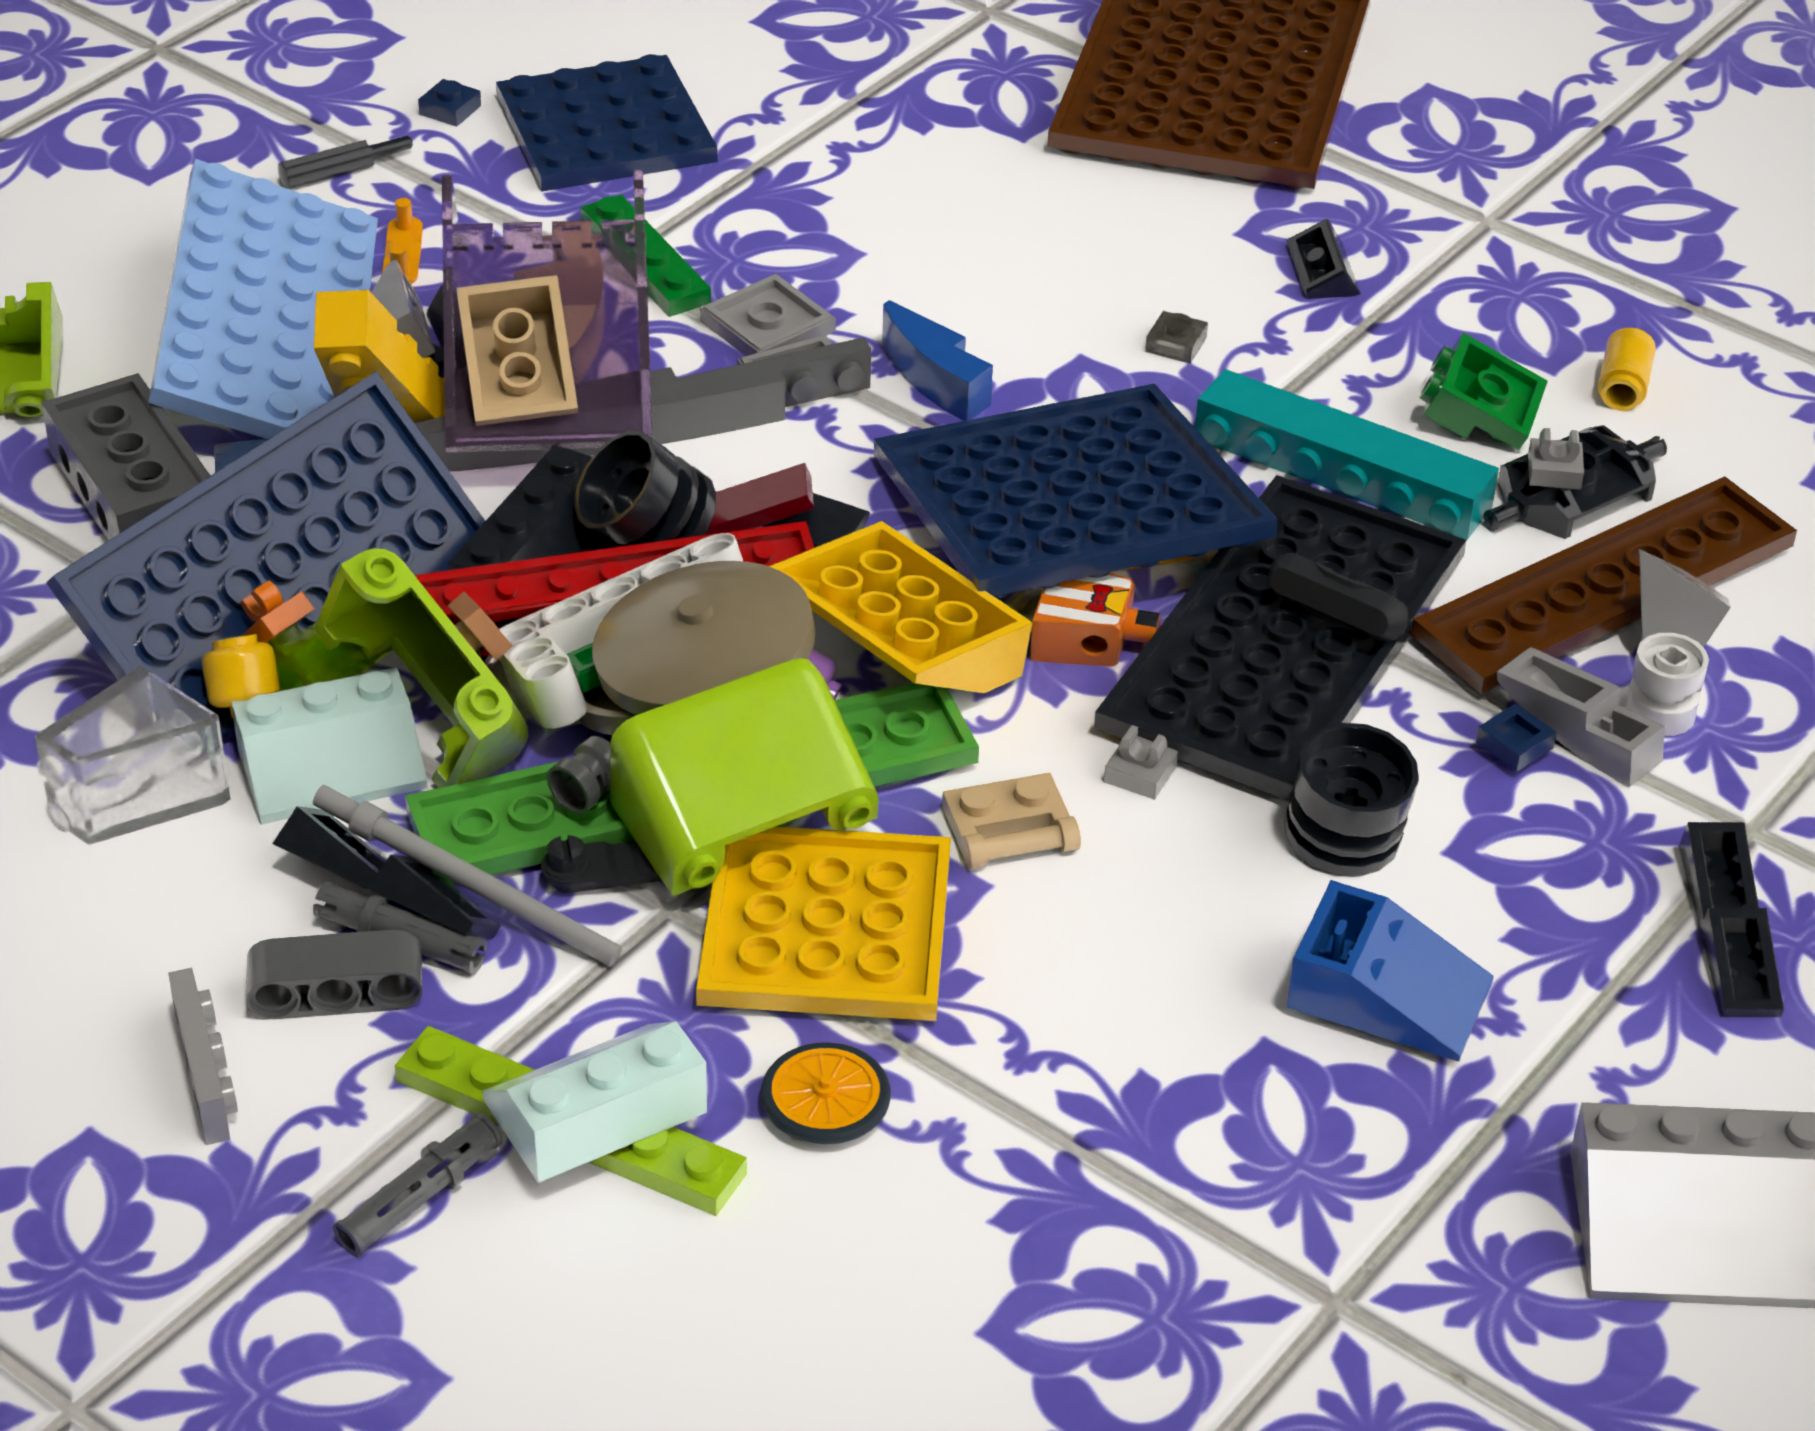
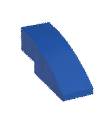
(936, 362)

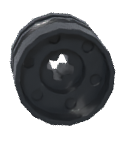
(643, 493)
(1351, 799)

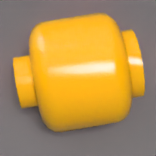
(239, 670)

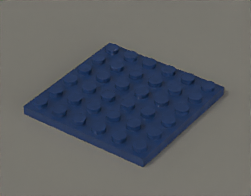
(1072, 490)

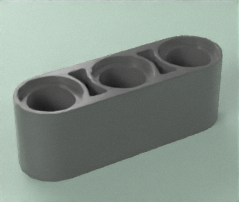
(334, 974)

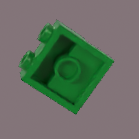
(1483, 390)

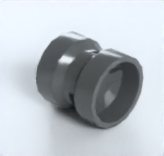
(582, 779)

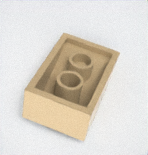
(516, 350)

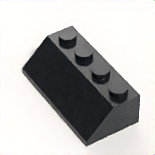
(535, 518)

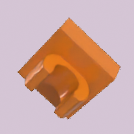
(271, 614)

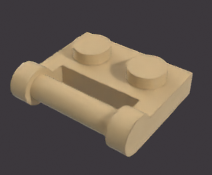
(1009, 819)

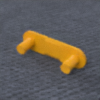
(404, 240)

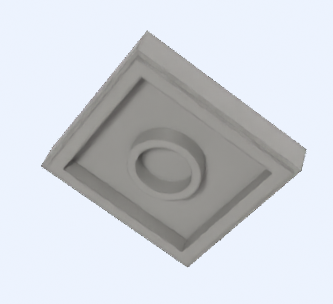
(766, 316)

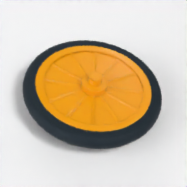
(825, 1093)

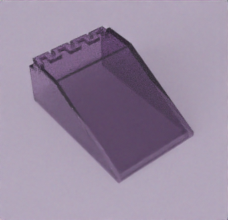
(604, 319)

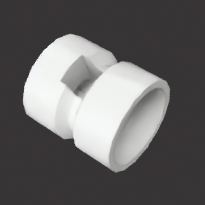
(1668, 680)

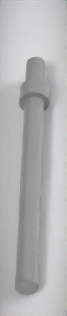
(372, 823)

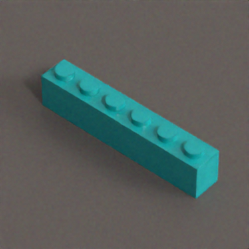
(1346, 453)

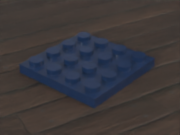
(605, 122)

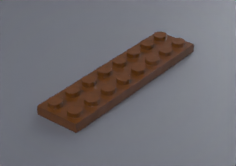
(1597, 581)

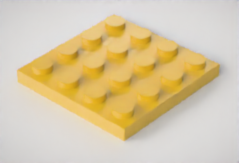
(827, 924)

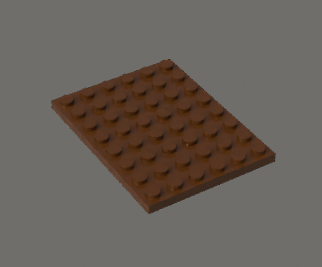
(1213, 85)

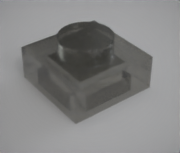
(1176, 336)

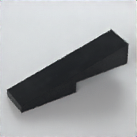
(330, 844)
(1730, 920)

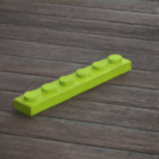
(665, 1162)

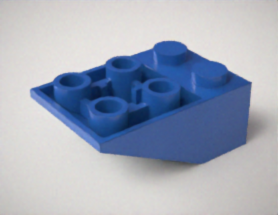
(1386, 974)

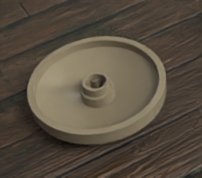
(700, 632)

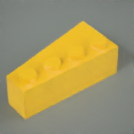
(361, 337)

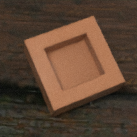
(478, 627)

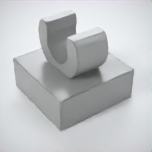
(1556, 461)
(1141, 764)

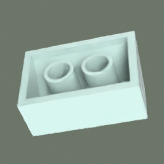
(333, 733)
(601, 1098)

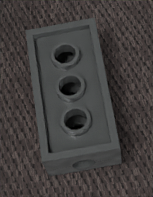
(127, 463)

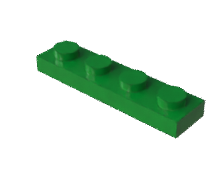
(669, 277)

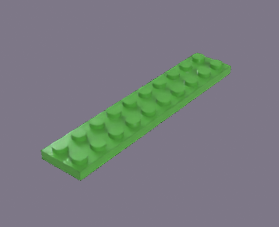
(513, 816)

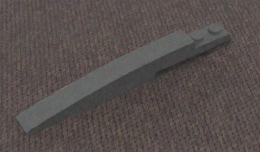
(710, 400)

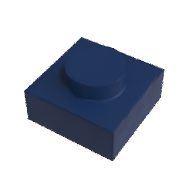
(449, 102)
(1516, 737)

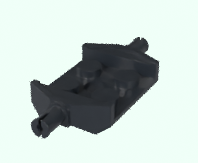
(1611, 473)

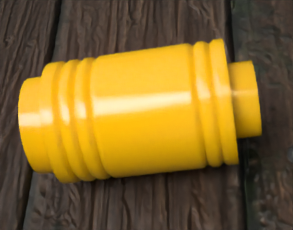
(1626, 368)

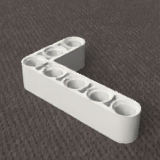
(538, 659)

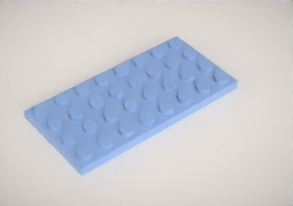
(245, 299)

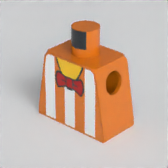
(1089, 621)

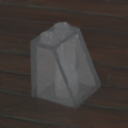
(131, 760)

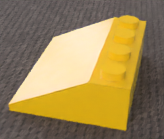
(912, 610)

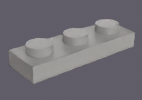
(203, 1055)

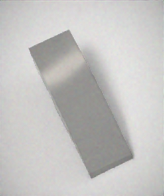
(1585, 715)

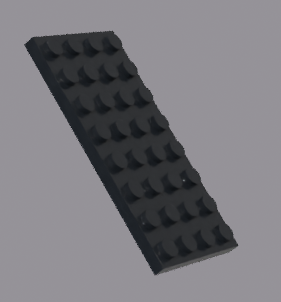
(1251, 676)

